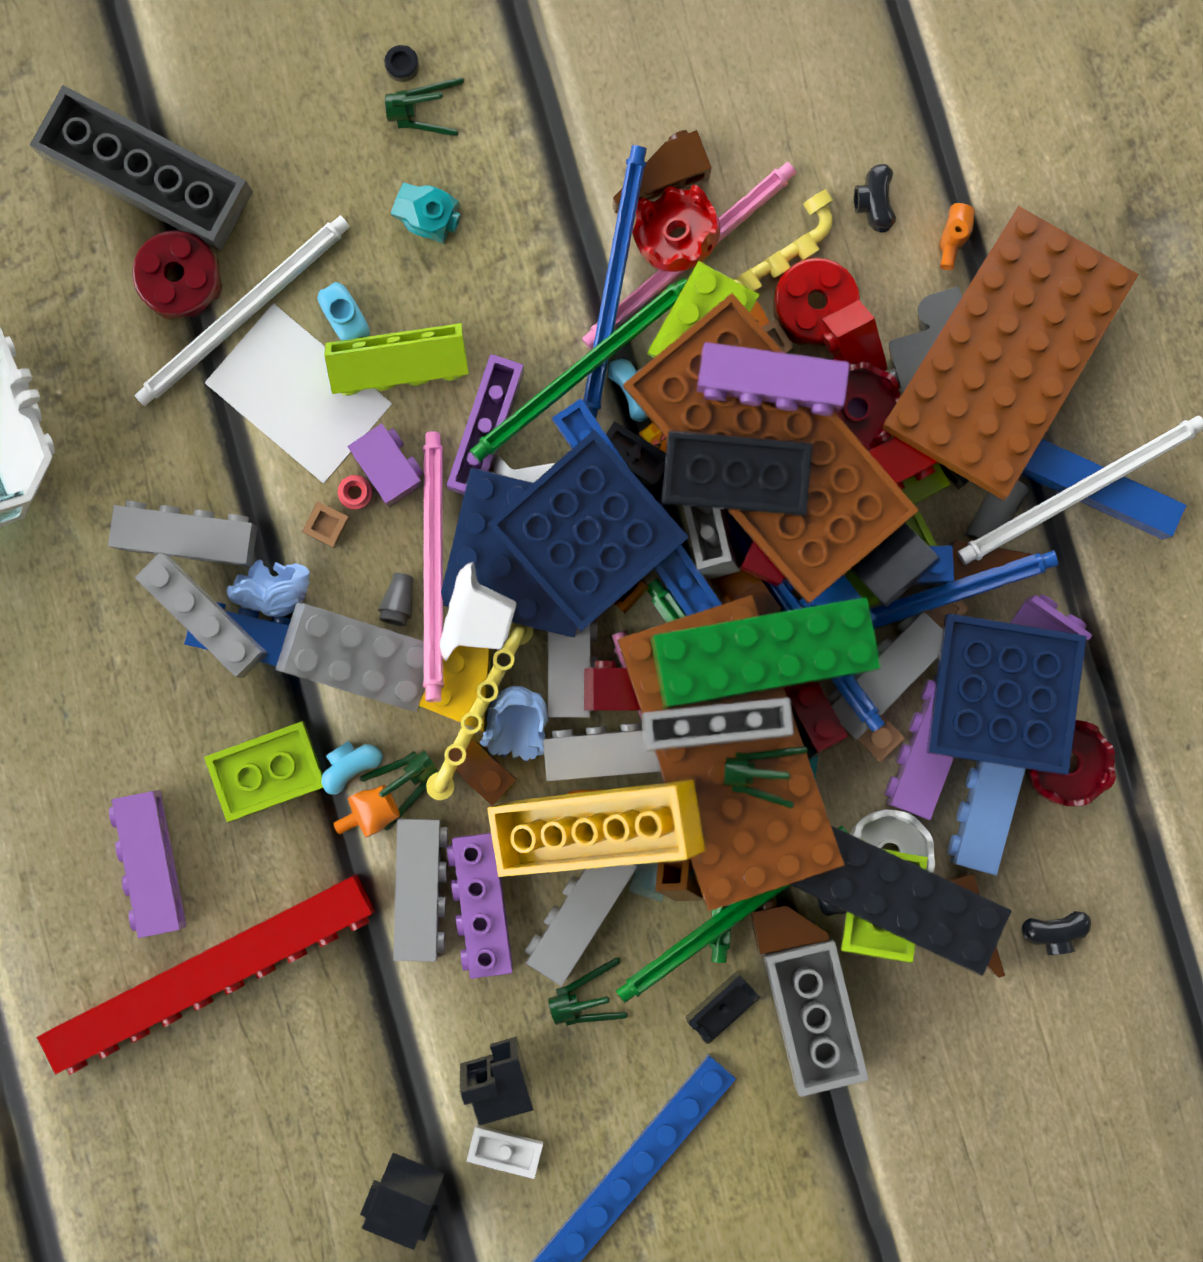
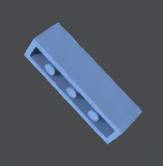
(985, 816)

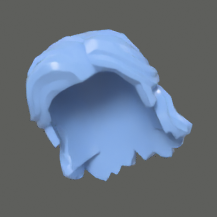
(268, 593)
(516, 724)

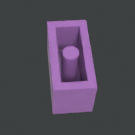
(386, 465)

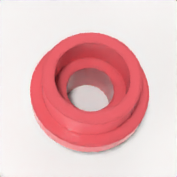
(345, 487)

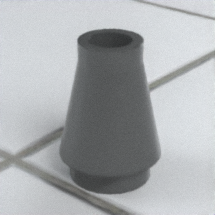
(397, 602)

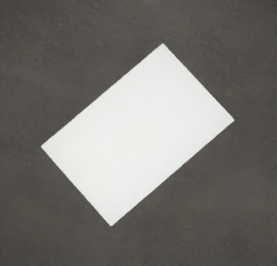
(284, 389)

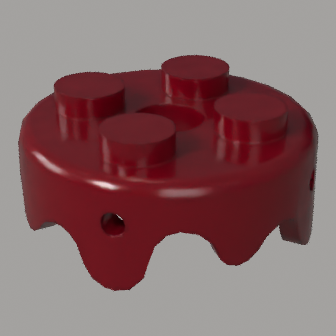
(190, 294)
(879, 393)
(1091, 776)

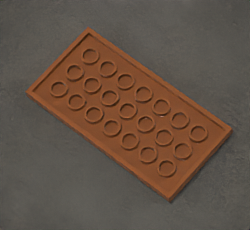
(1010, 353)
(849, 493)
(746, 839)

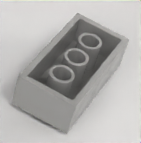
(353, 657)
(815, 1017)

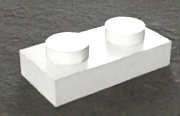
(504, 1151)

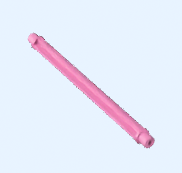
(728, 222)
(433, 566)

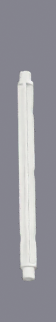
(242, 310)
(1185, 431)

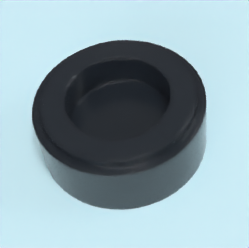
(401, 63)

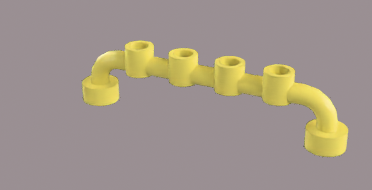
(803, 246)
(440, 784)

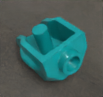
(427, 211)

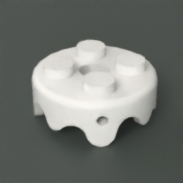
(897, 828)

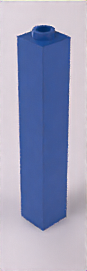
(1121, 499)

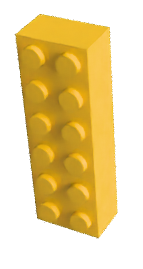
(597, 829)

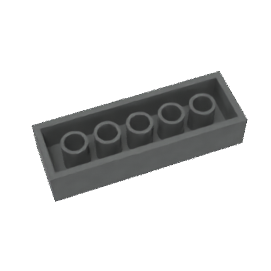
(141, 167)

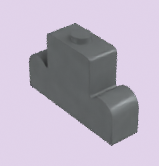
(910, 350)

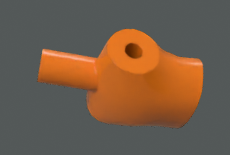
(956, 233)
(369, 812)

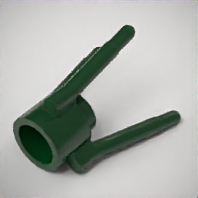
(402, 106)
(417, 771)
(741, 772)
(567, 1007)

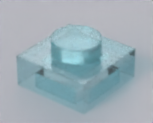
(645, 881)

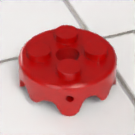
(676, 210)
(791, 304)

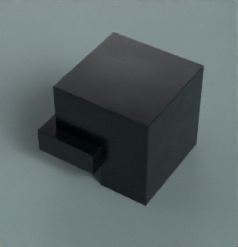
(497, 1083)
(402, 1202)

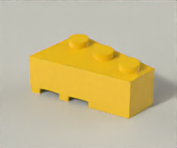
(461, 677)

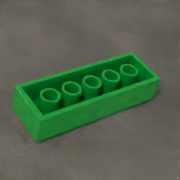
(765, 653)

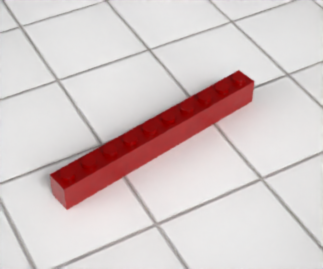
(206, 974)

